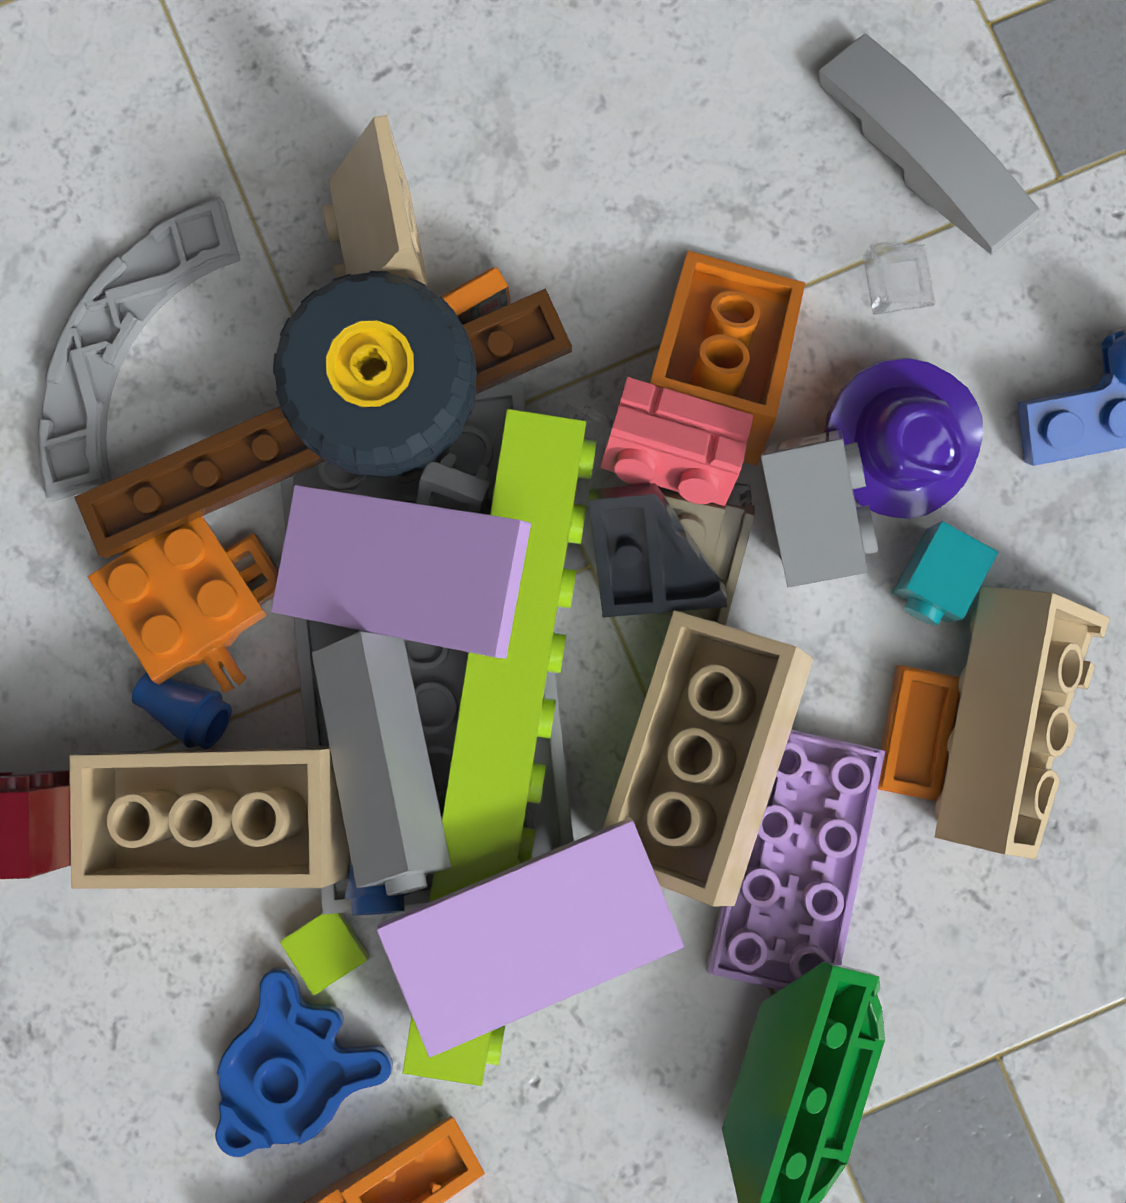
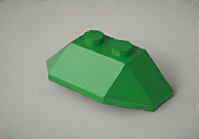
(804, 1085)

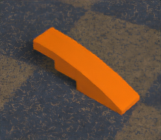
(419, 1170)

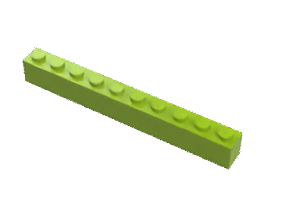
(505, 699)

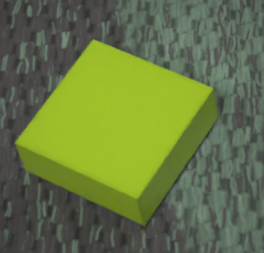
(324, 950)

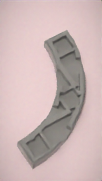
(103, 330)

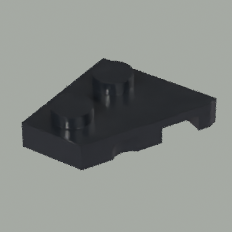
(647, 555)

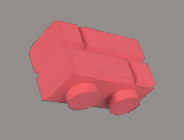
(677, 442)

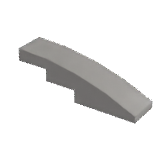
(930, 142)

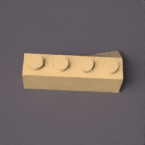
(1014, 718)

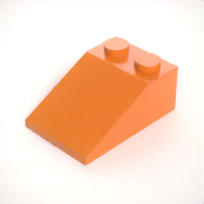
(730, 340)

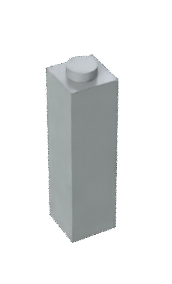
(381, 762)

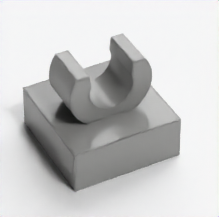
(453, 489)

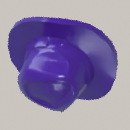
(913, 435)

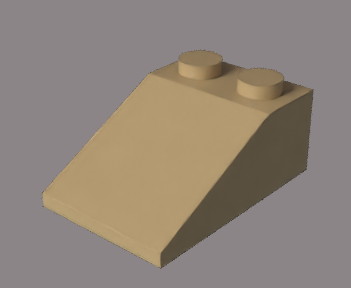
(374, 209)

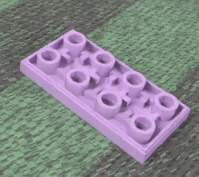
(402, 569)
(802, 865)
(529, 936)

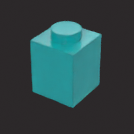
(944, 574)

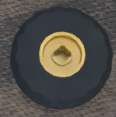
(375, 374)

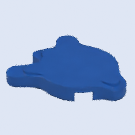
(288, 1072)

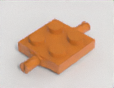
(180, 602)

